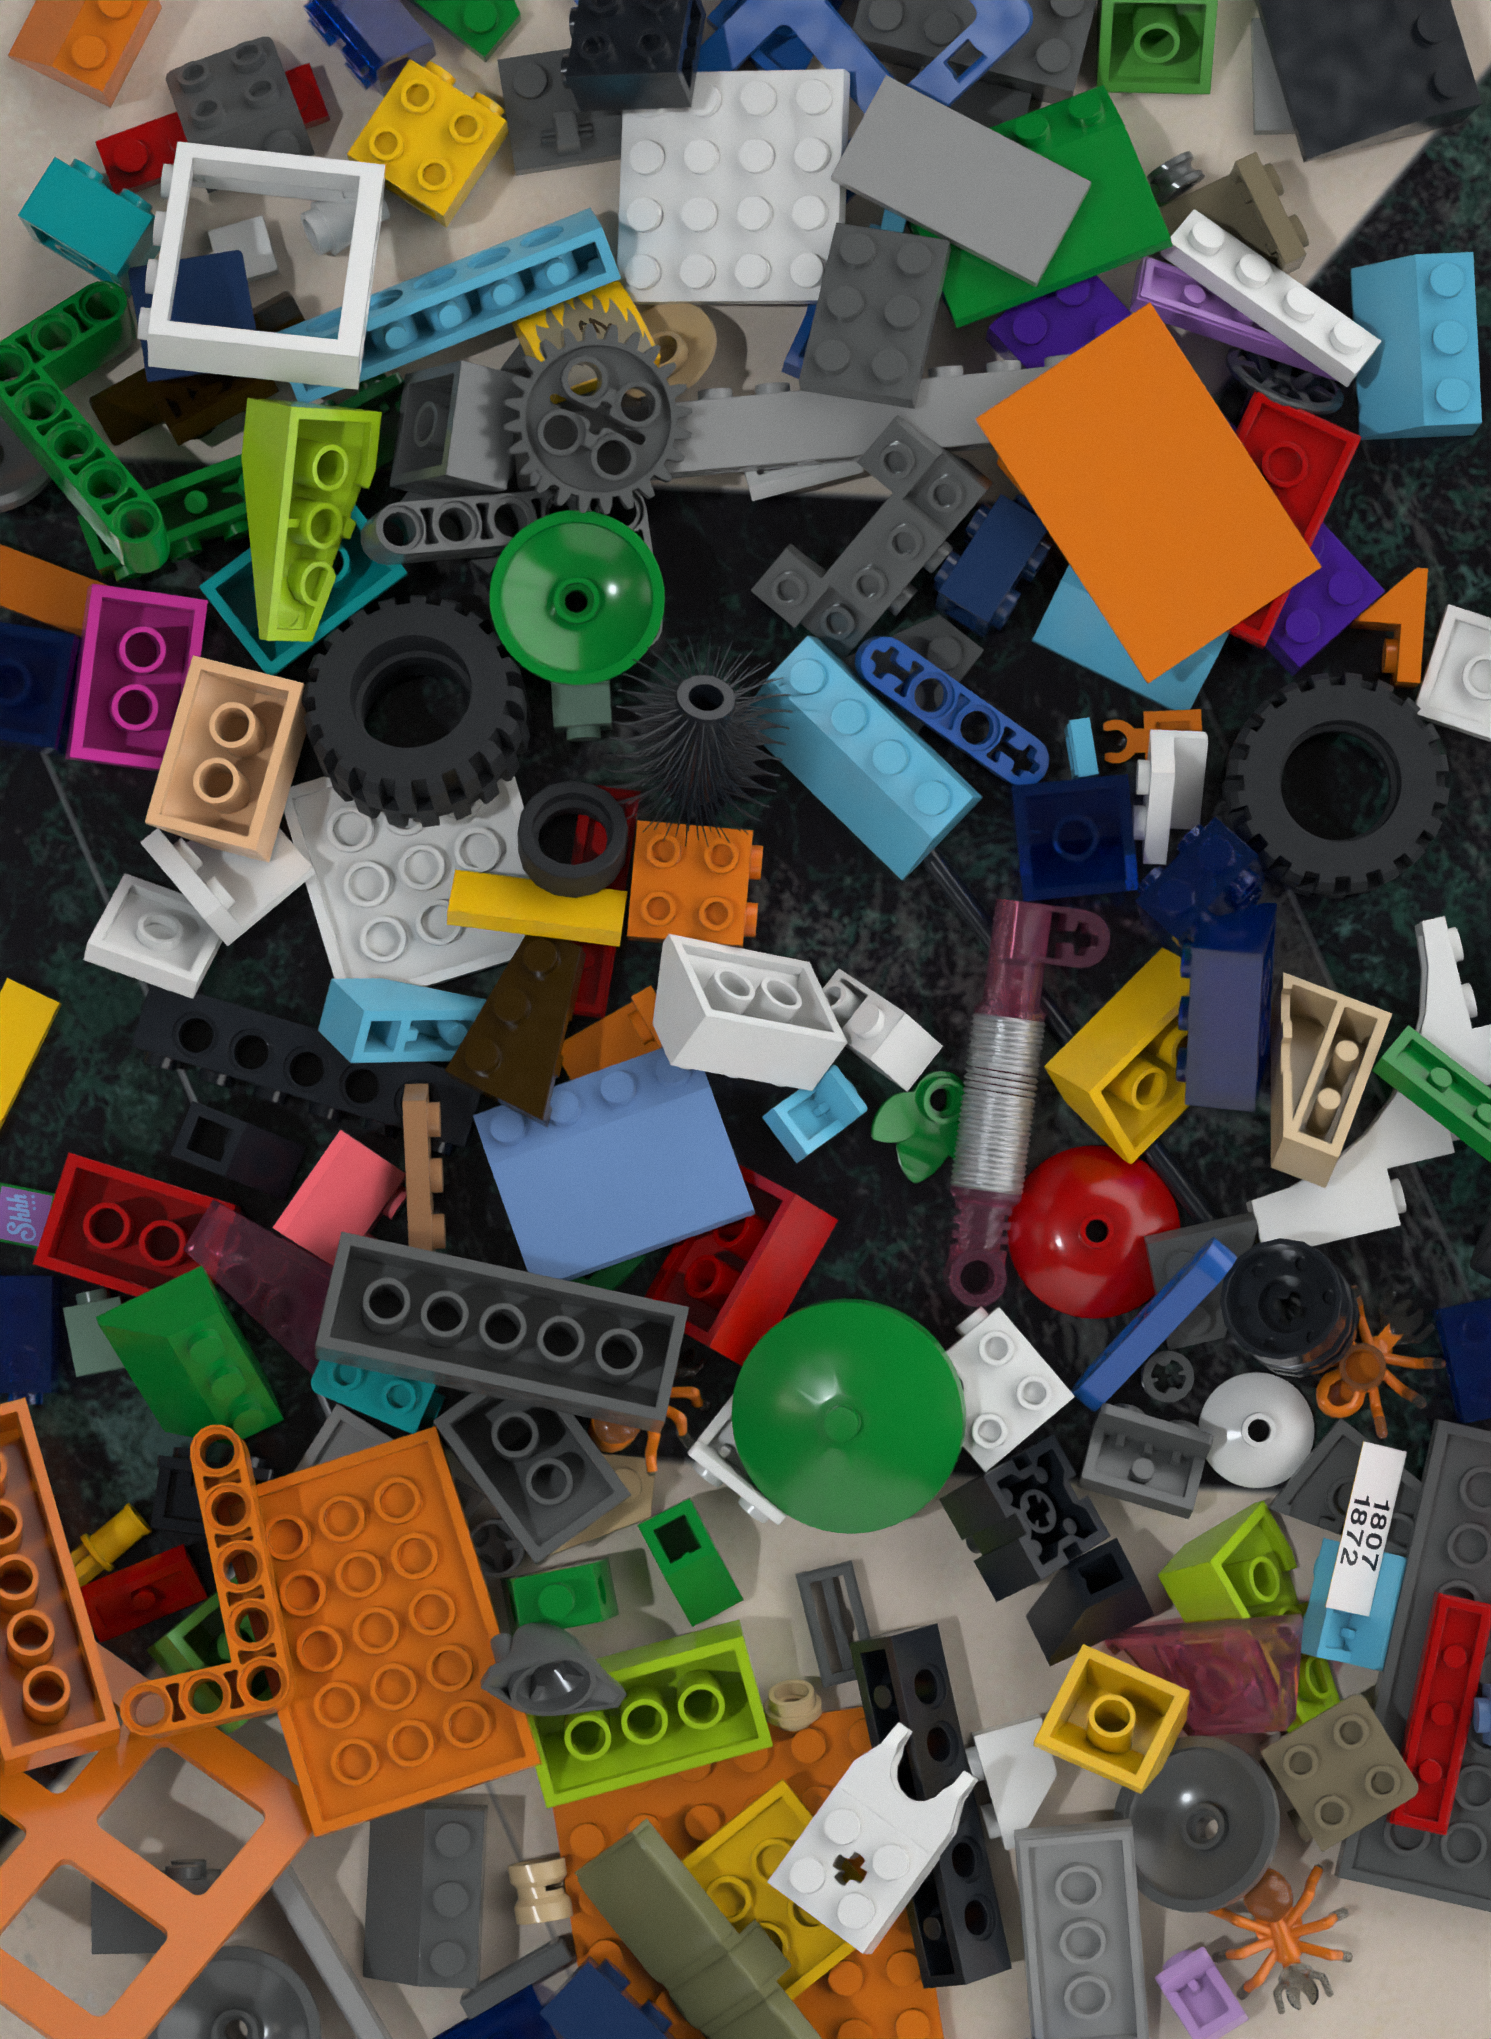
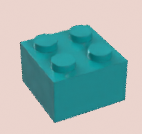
(90, 223)

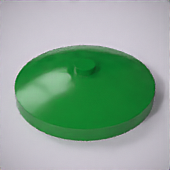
(848, 1416)

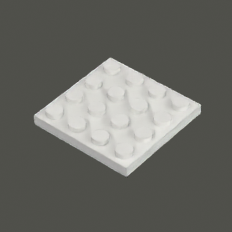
(734, 190)
(388, 887)

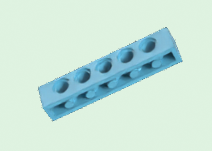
(473, 296)

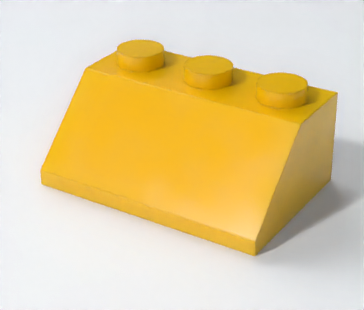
(1125, 1060)

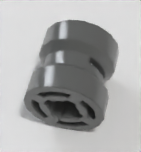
(492, 1548)

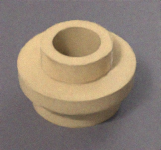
(792, 1705)

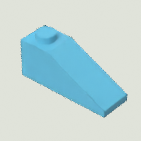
(395, 1020)

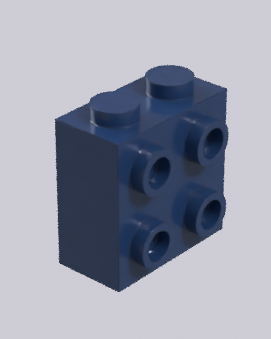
(1002, 548)

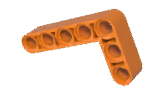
(235, 1603)

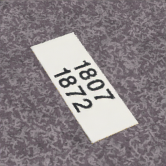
(1365, 1529)

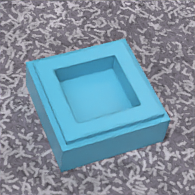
(1081, 749)

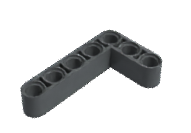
(475, 525)

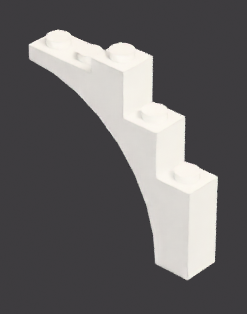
(1359, 1190)

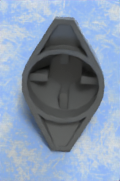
(548, 1673)

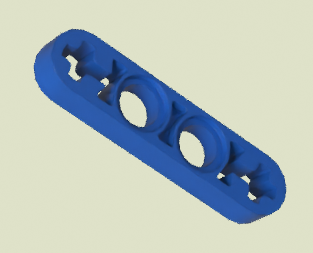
(955, 705)
(1154, 1324)

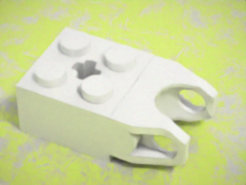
(892, 1833)

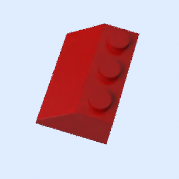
(746, 1271)

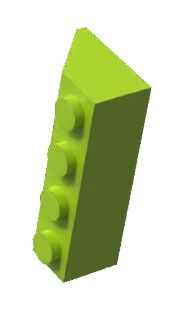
(683, 1709)

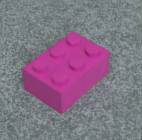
(131, 674)

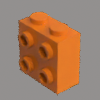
(695, 887)

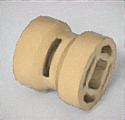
(540, 1890)

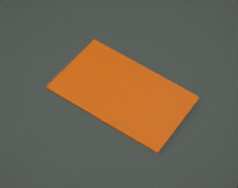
(1148, 492)

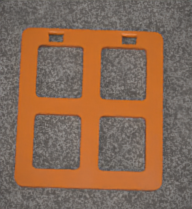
(66, 1832)

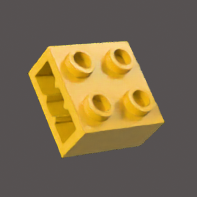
(431, 140)

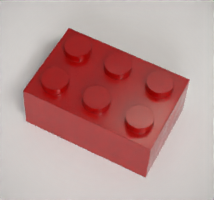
(120, 1227)

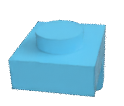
(815, 1116)

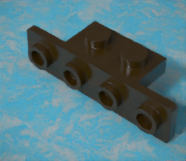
(192, 403)

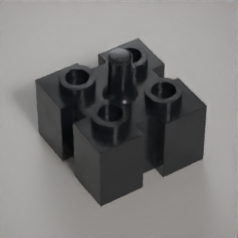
(1024, 1518)

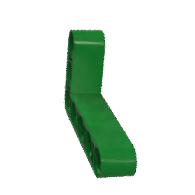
(66, 433)

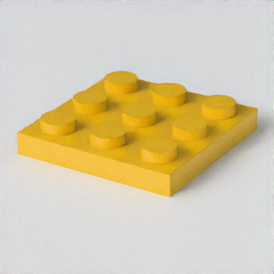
(735, 1873)

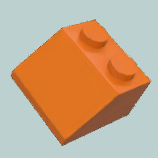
(85, 42)

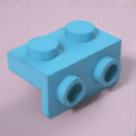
(1347, 1635)

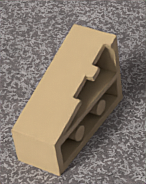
(1318, 1073)

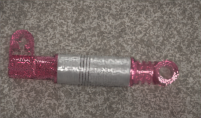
(999, 1093)

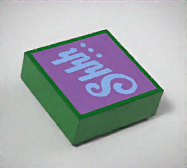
(23, 1214)

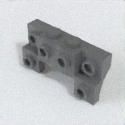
(908, 532)

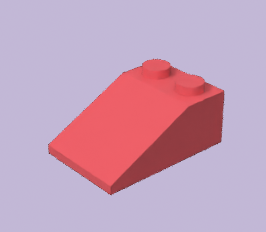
(342, 1194)

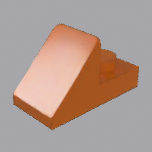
(1404, 614)

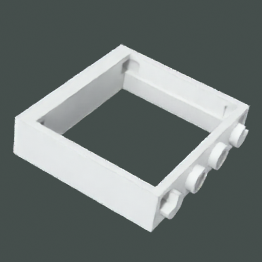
(251, 351)

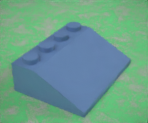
(619, 1171)

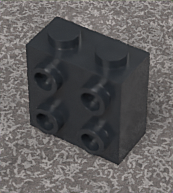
(633, 53)

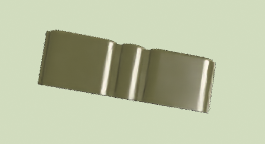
(682, 1939)

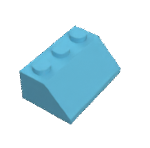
(1428, 355)
(1082, 635)

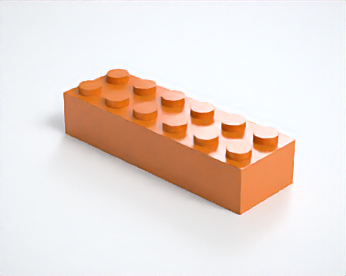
(50, 1667)

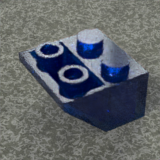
(373, 38)

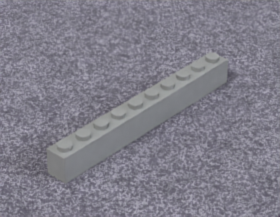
(804, 427)

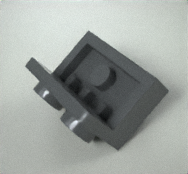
(1145, 1459)

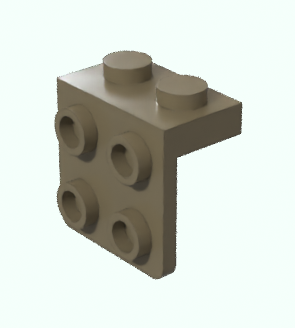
(1250, 210)
(1338, 1772)

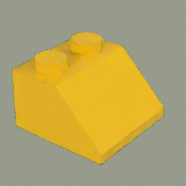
(1114, 1719)

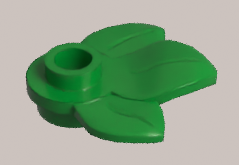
(921, 1132)

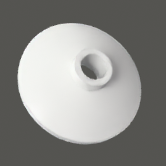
(1231, 1411)

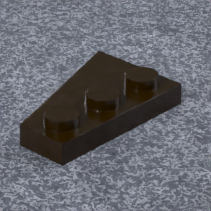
(522, 1027)

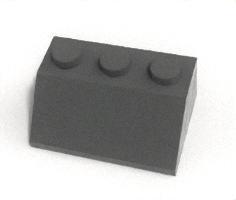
(426, 1896)

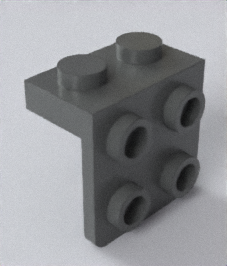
(239, 101)

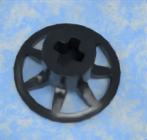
(1281, 386)

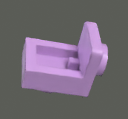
(1200, 1995)

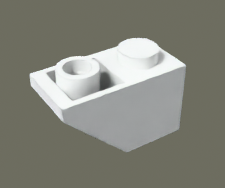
(880, 1031)
(1013, 1773)

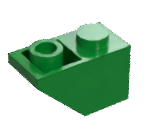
(690, 1561)

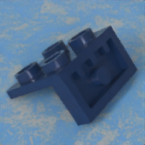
(207, 292)

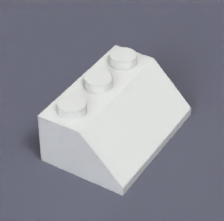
(744, 1014)

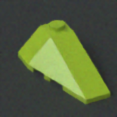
(300, 491)
(1244, 1573)

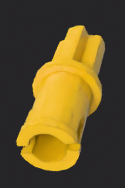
(108, 1544)

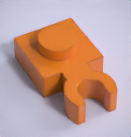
(1157, 720)

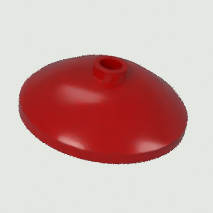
(1051, 1239)

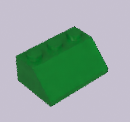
(191, 1359)

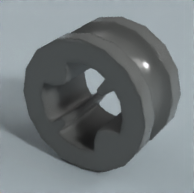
(1175, 177)
(1170, 1394)

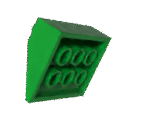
(1110, 228)

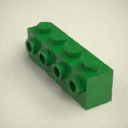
(193, 512)

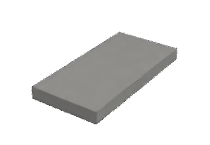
(961, 181)
(1081, 1931)

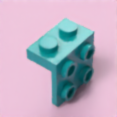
(383, 1396)

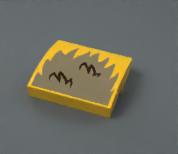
(602, 308)

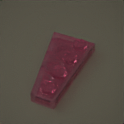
(266, 1277)

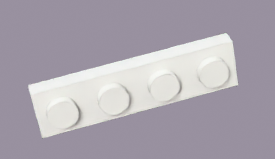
(1270, 298)

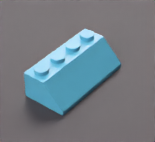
(862, 758)

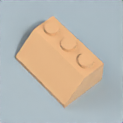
(230, 759)

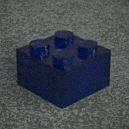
(36, 687)

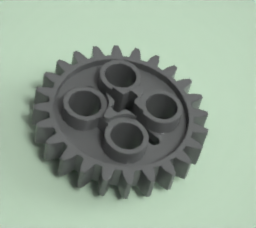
(617, 370)

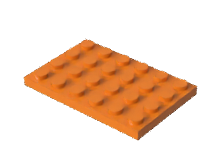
(382, 1634)

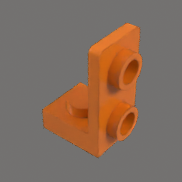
(614, 1038)

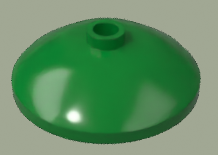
(585, 556)

